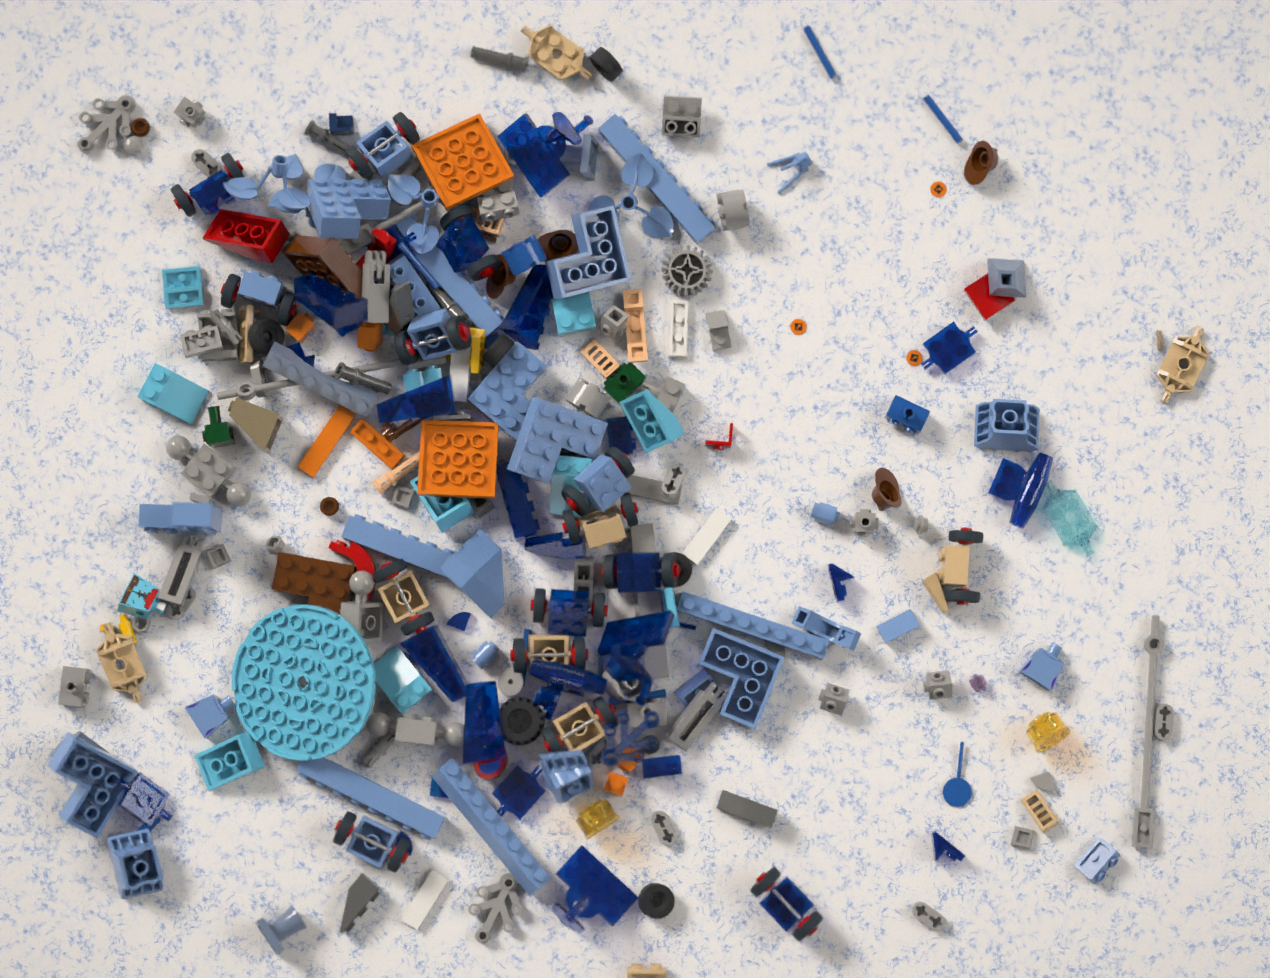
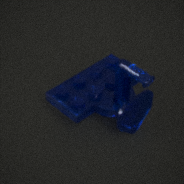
(535, 148)
(628, 642)
(594, 891)

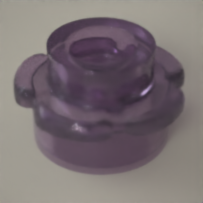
(978, 683)

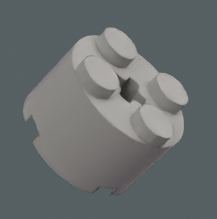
(733, 209)
(588, 398)
(622, 690)

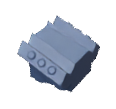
(1007, 425)
(566, 774)
(135, 863)

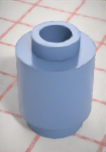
(825, 513)
(485, 654)

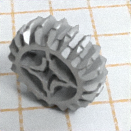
(695, 270)

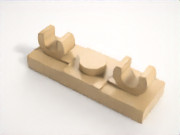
(246, 319)

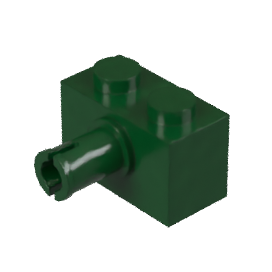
(624, 382)
(218, 432)

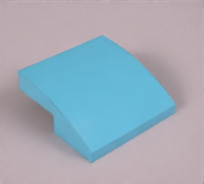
(182, 286)
(669, 604)

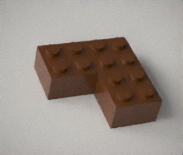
(325, 260)
(320, 580)

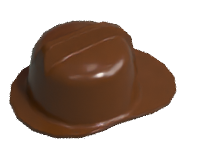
(980, 162)
(558, 244)
(499, 280)
(886, 491)

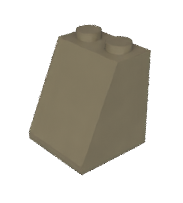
(257, 422)

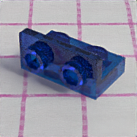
(619, 434)
(662, 766)

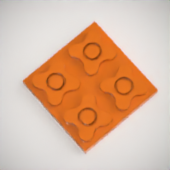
(462, 161)
(458, 459)

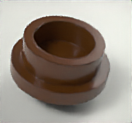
(140, 127)
(329, 506)

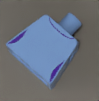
(1043, 666)
(210, 713)

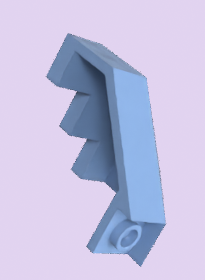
(478, 572)

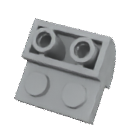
(681, 116)

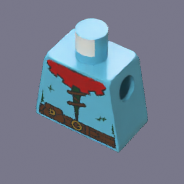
(140, 599)

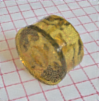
(1047, 731)
(596, 818)

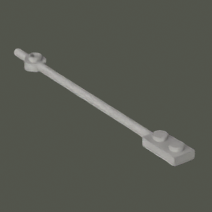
(364, 239)
(247, 390)
(1143, 817)

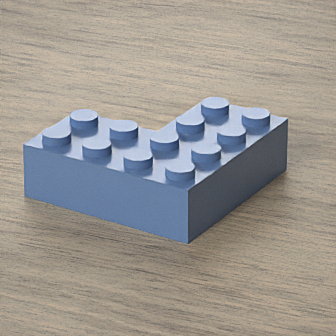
(341, 204)
(600, 256)
(503, 389)
(546, 431)
(181, 517)
(752, 675)
(96, 781)

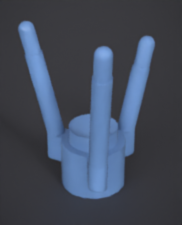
(799, 161)

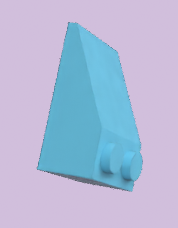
(574, 314)
(173, 393)
(651, 420)
(564, 472)
(445, 510)
(400, 680)
(229, 761)

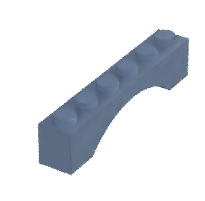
(289, 365)

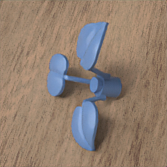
(282, 166)
(324, 171)
(640, 173)
(404, 189)

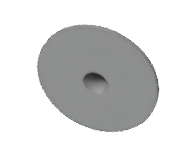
(510, 682)

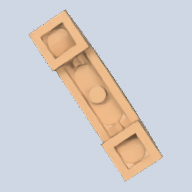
(635, 326)

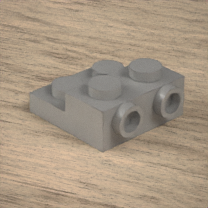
(498, 203)

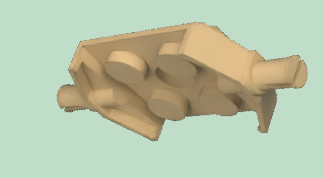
(545, 42)
(1175, 378)
(121, 647)

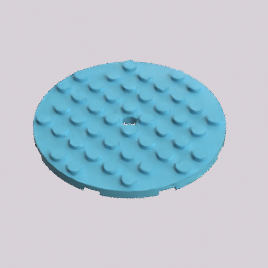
(339, 676)

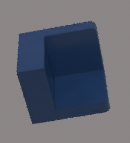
(341, 124)

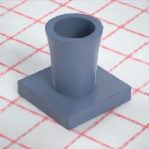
(582, 157)
(281, 928)

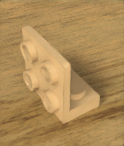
(638, 971)

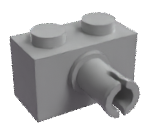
(668, 394)
(74, 686)
(637, 712)

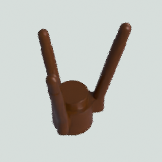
(392, 431)

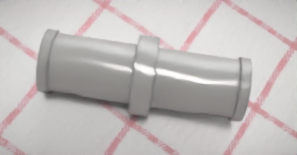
(225, 327)
(379, 749)

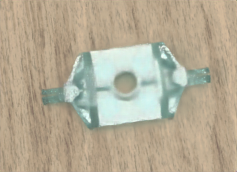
(1070, 533)

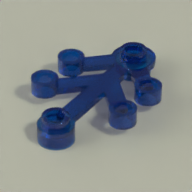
(629, 741)

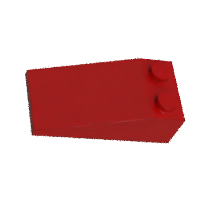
(248, 234)

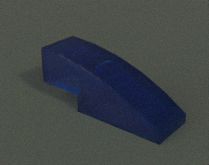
(555, 546)

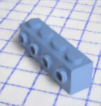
(421, 297)

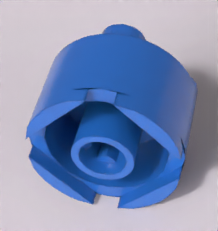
(524, 255)

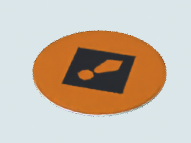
(938, 189)
(798, 326)
(914, 357)

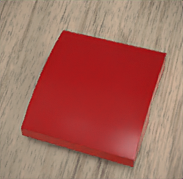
(984, 302)

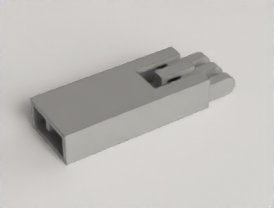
(376, 293)
(180, 579)
(691, 722)

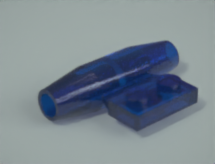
(1021, 486)
(571, 678)

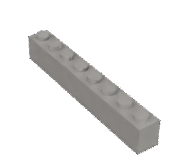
(648, 602)

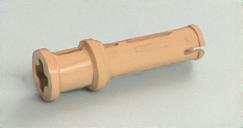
(389, 475)

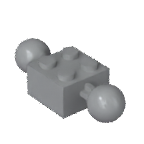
(208, 471)
(363, 614)
(415, 731)

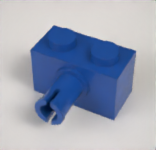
(907, 415)

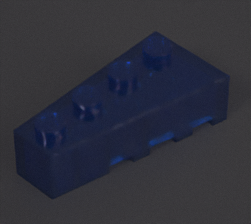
(330, 302)
(529, 309)
(425, 401)
(517, 503)
(436, 659)
(482, 724)

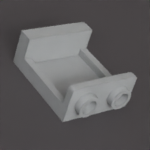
(229, 351)

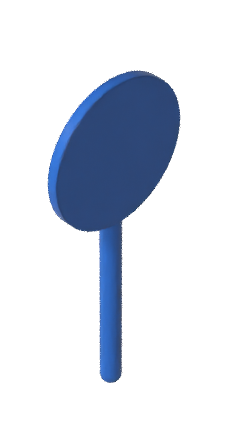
(957, 790)

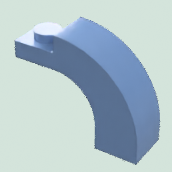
(826, 628)

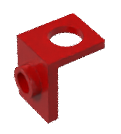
(719, 445)

